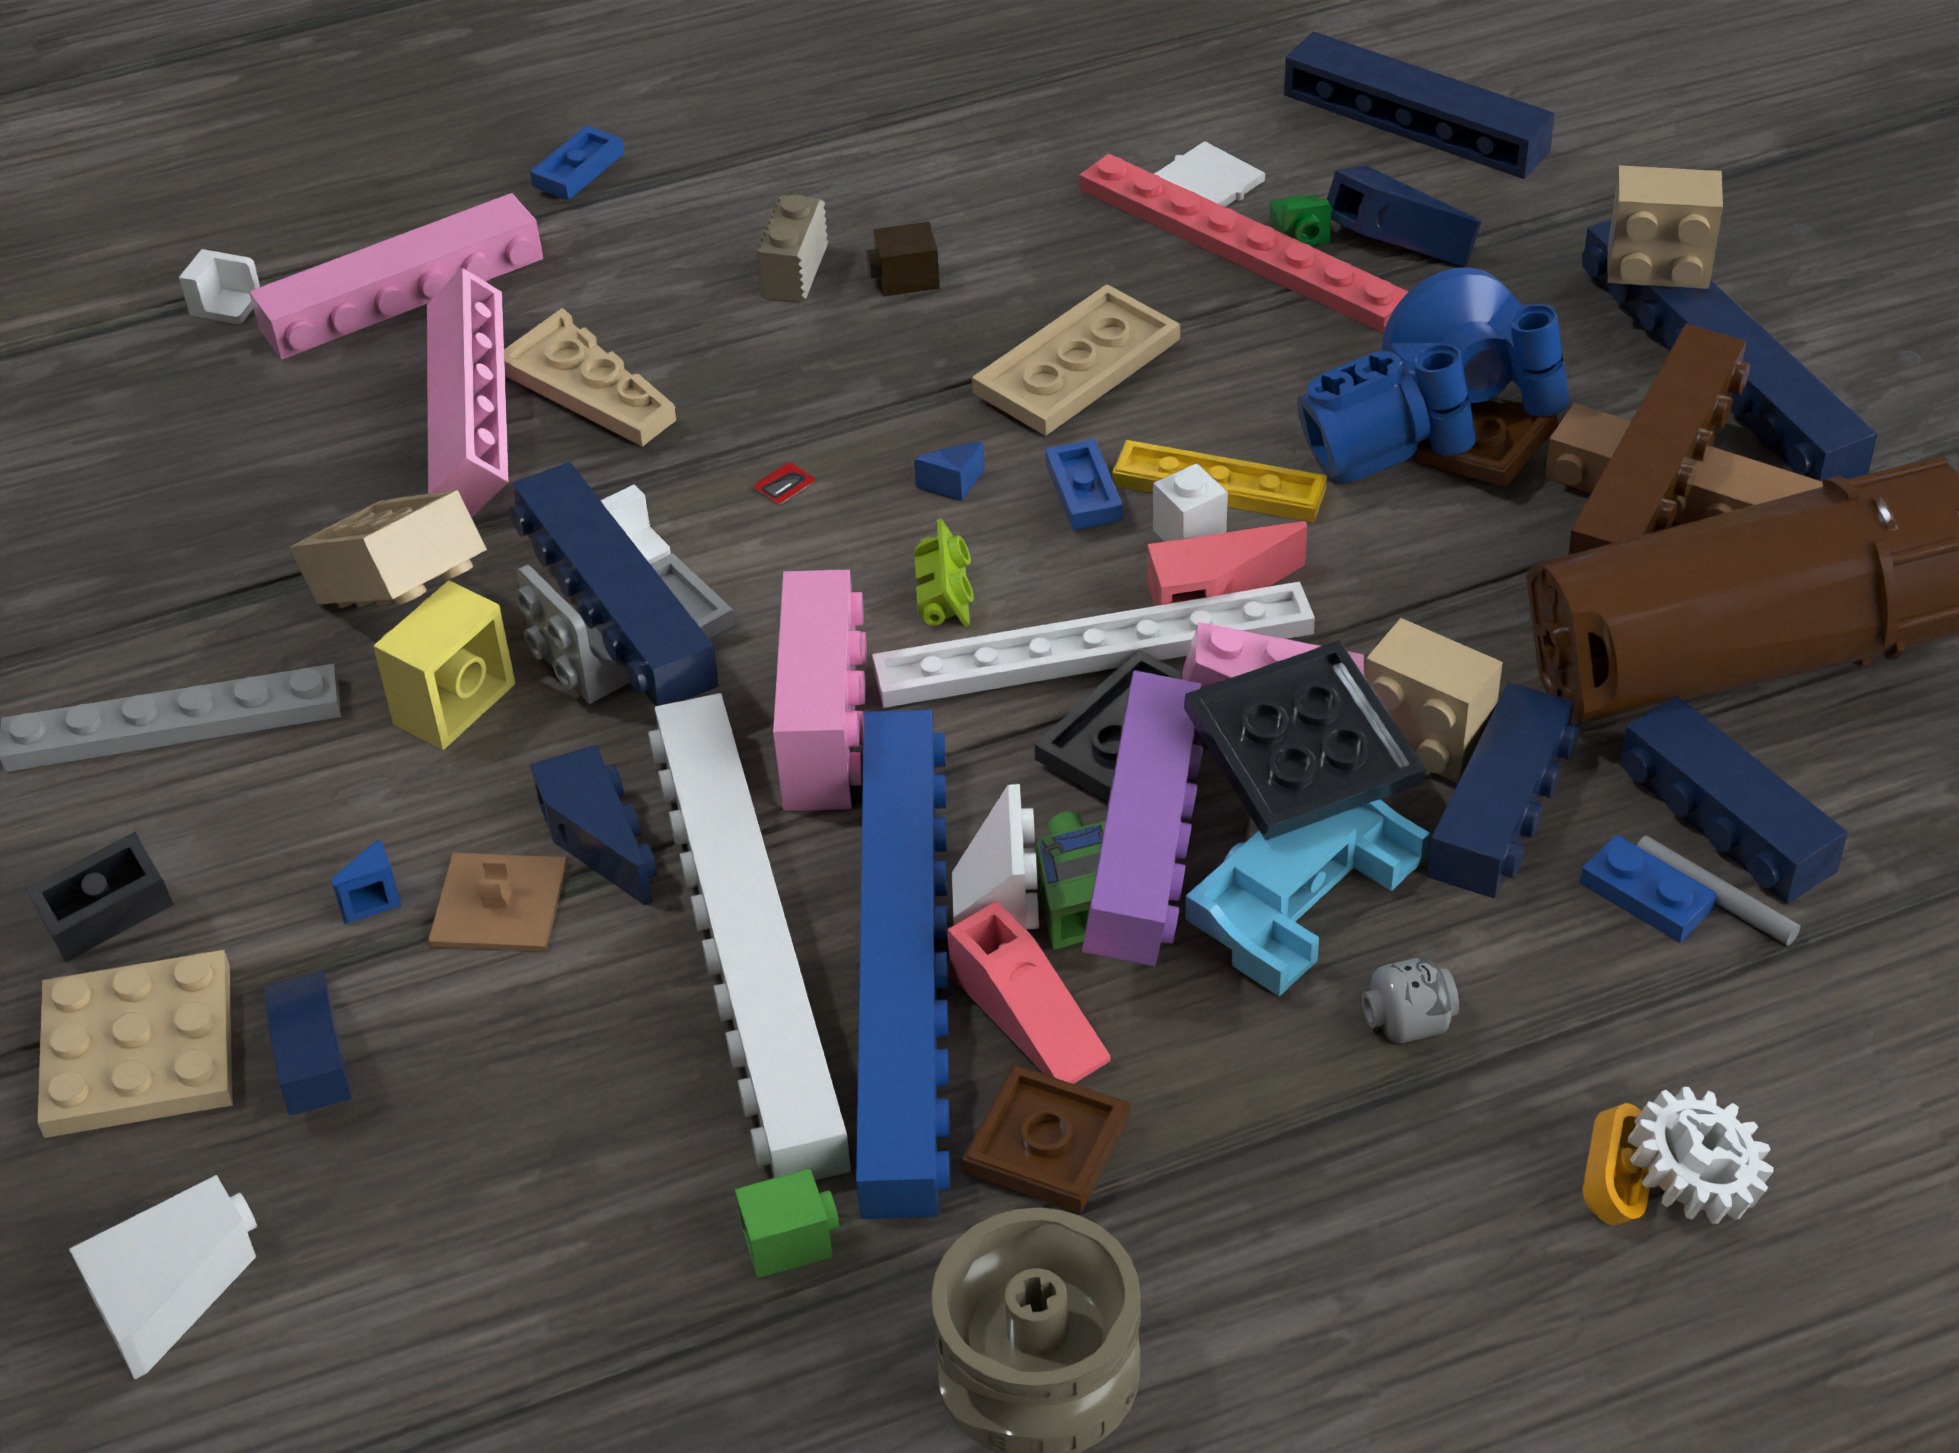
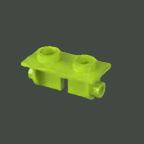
(942, 577)

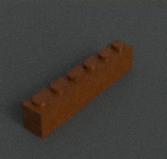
(1664, 440)

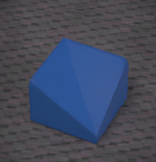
(950, 469)
(366, 885)

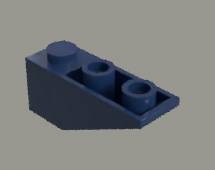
(1401, 215)
(589, 822)

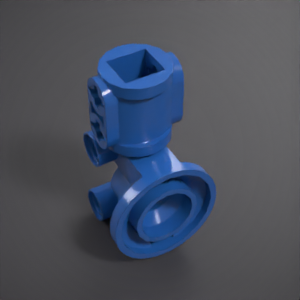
(1443, 347)

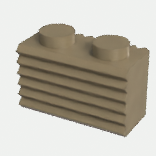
(792, 248)

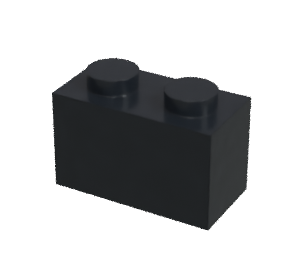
(100, 896)

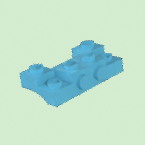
(1271, 883)

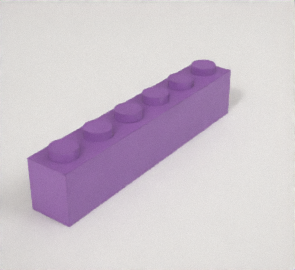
(1144, 824)

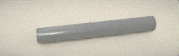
(1727, 895)

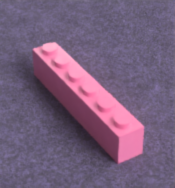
(394, 275)
(466, 391)

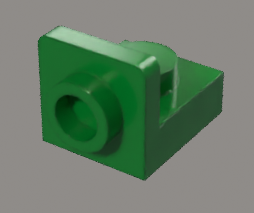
(1302, 218)

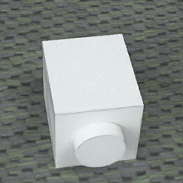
(1189, 505)

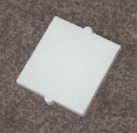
(1212, 174)

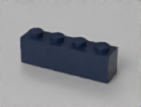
(1502, 790)
(1732, 799)

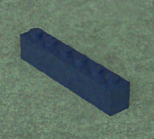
(1419, 104)
(614, 586)

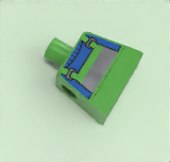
(1067, 876)

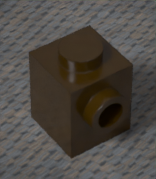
(904, 259)

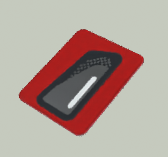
(784, 483)

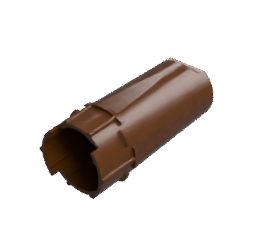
(1753, 593)

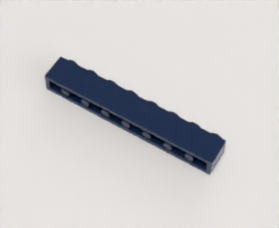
(1781, 397)

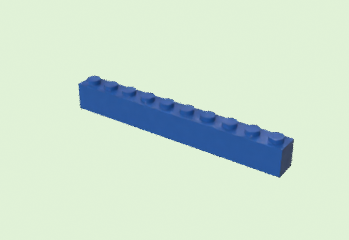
(901, 970)

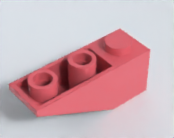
(1224, 562)
(1023, 994)

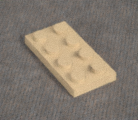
(1075, 359)

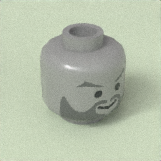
(1411, 1000)

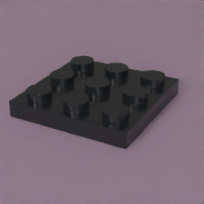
(1303, 739)

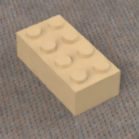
(389, 550)

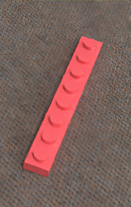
(1243, 241)

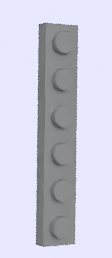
(169, 717)

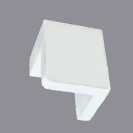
(219, 286)
(631, 513)

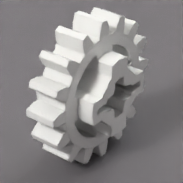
(1700, 1155)

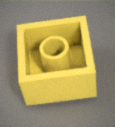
(445, 664)

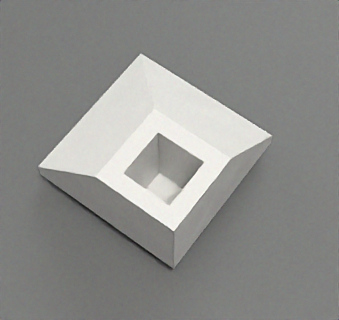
(998, 866)

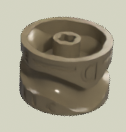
(1037, 1332)

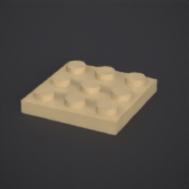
(135, 1043)

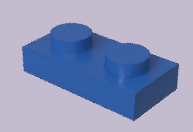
(577, 162)
(1083, 484)
(1648, 888)

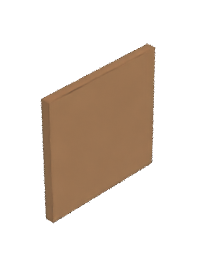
(498, 902)

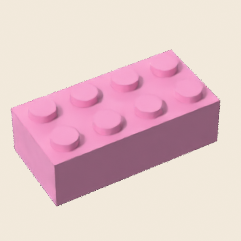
(819, 691)

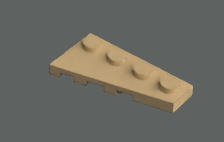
(581, 376)

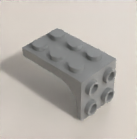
(578, 653)

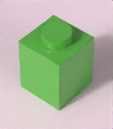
(786, 1222)

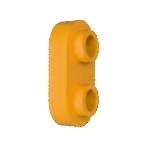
(1611, 1182)

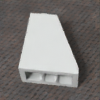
(166, 1268)

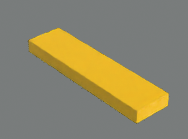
(1248, 484)

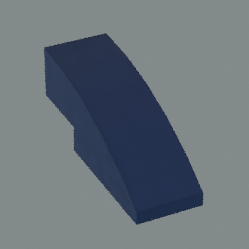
(306, 1043)

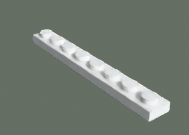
(1082, 644)

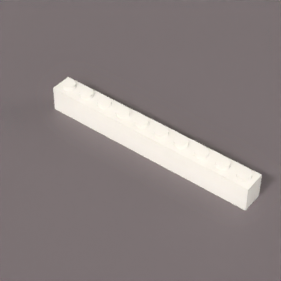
(748, 943)

